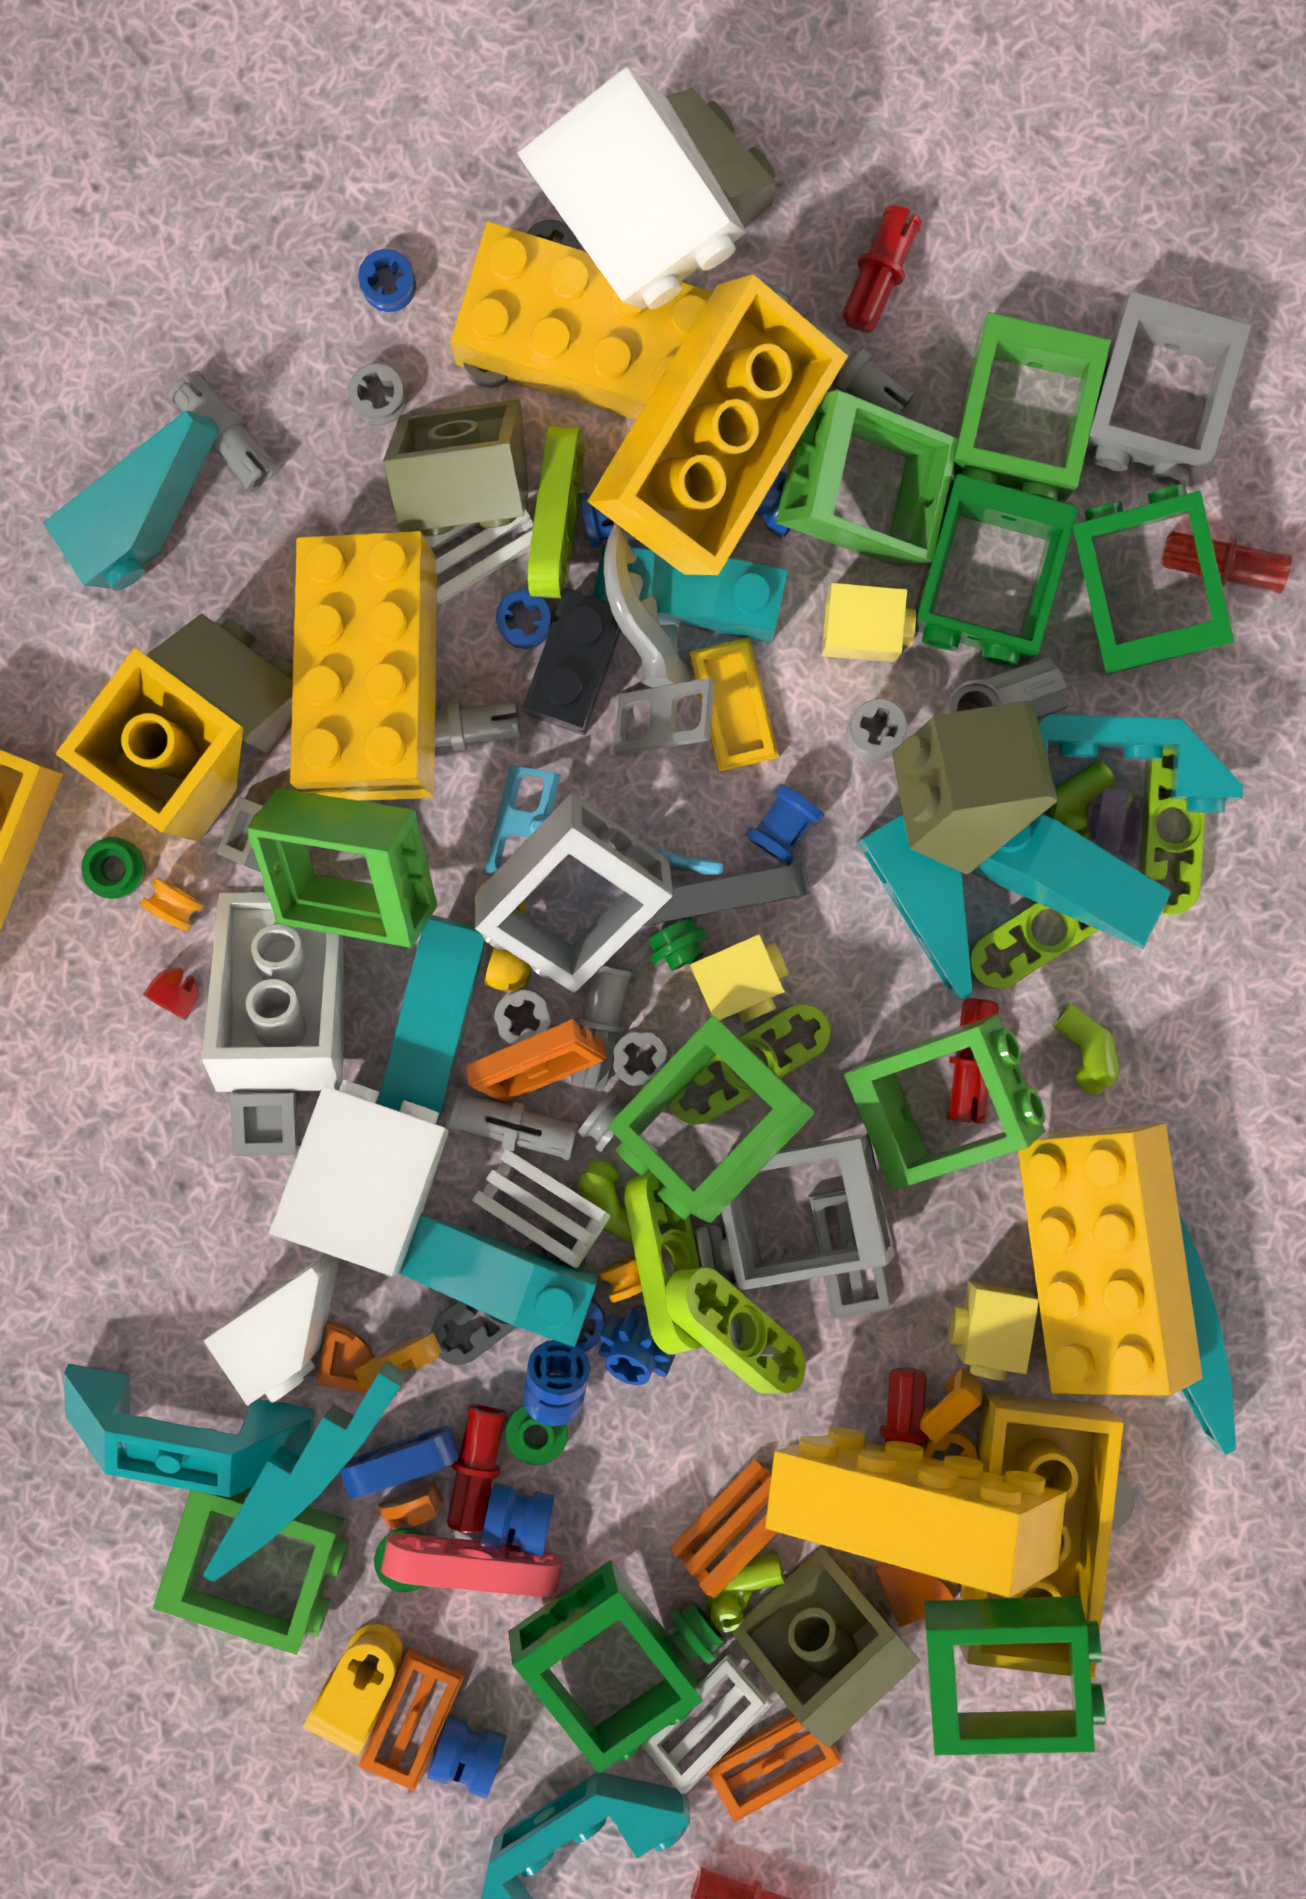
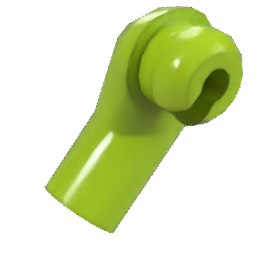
(1077, 793)
(1097, 1049)
(599, 1189)
(728, 1606)

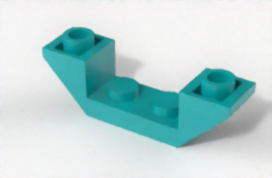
(1196, 771)
(172, 1452)
(642, 1812)

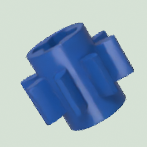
(631, 1348)

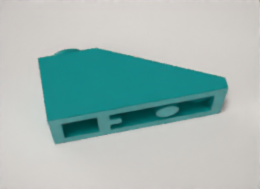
(133, 506)
(736, 602)
(1077, 880)
(928, 899)
(501, 1279)

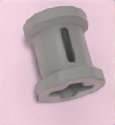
(894, 723)
(506, 1022)
(621, 1056)

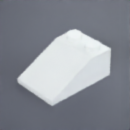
(273, 1002)

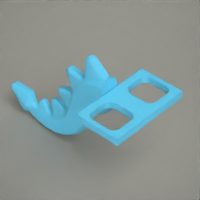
(523, 823)

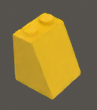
(158, 748)

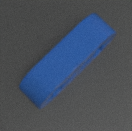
(399, 1462)

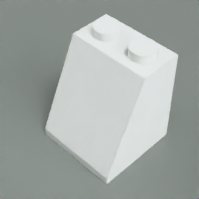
(634, 190)
(361, 1178)

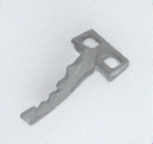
(656, 644)

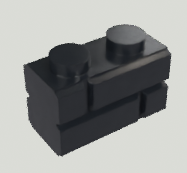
(573, 663)

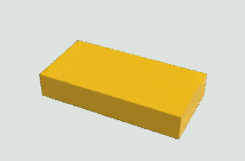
(740, 717)

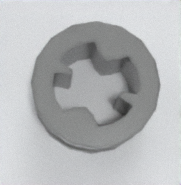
(389, 379)
(599, 1119)

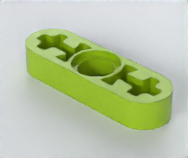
(556, 511)
(1183, 872)
(1018, 965)
(797, 1052)
(644, 1220)
(712, 1330)

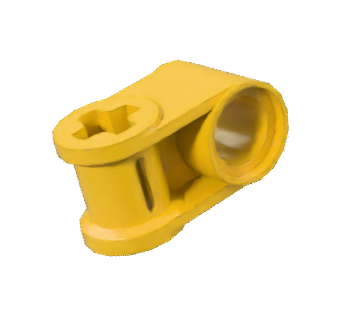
(356, 1692)

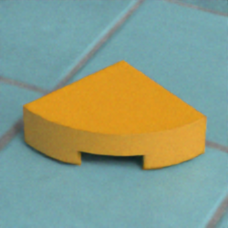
(407, 1354)
(955, 1407)

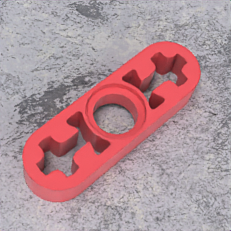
(469, 1565)

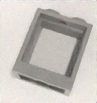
(1182, 331)
(603, 847)
(866, 1207)

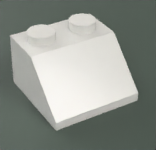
(275, 1337)

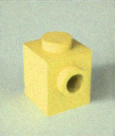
(867, 623)
(741, 979)
(994, 1329)

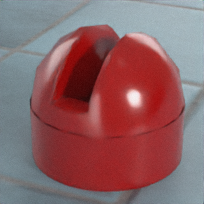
(169, 994)

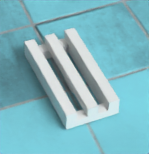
(471, 547)
(500, 1181)
(744, 1686)

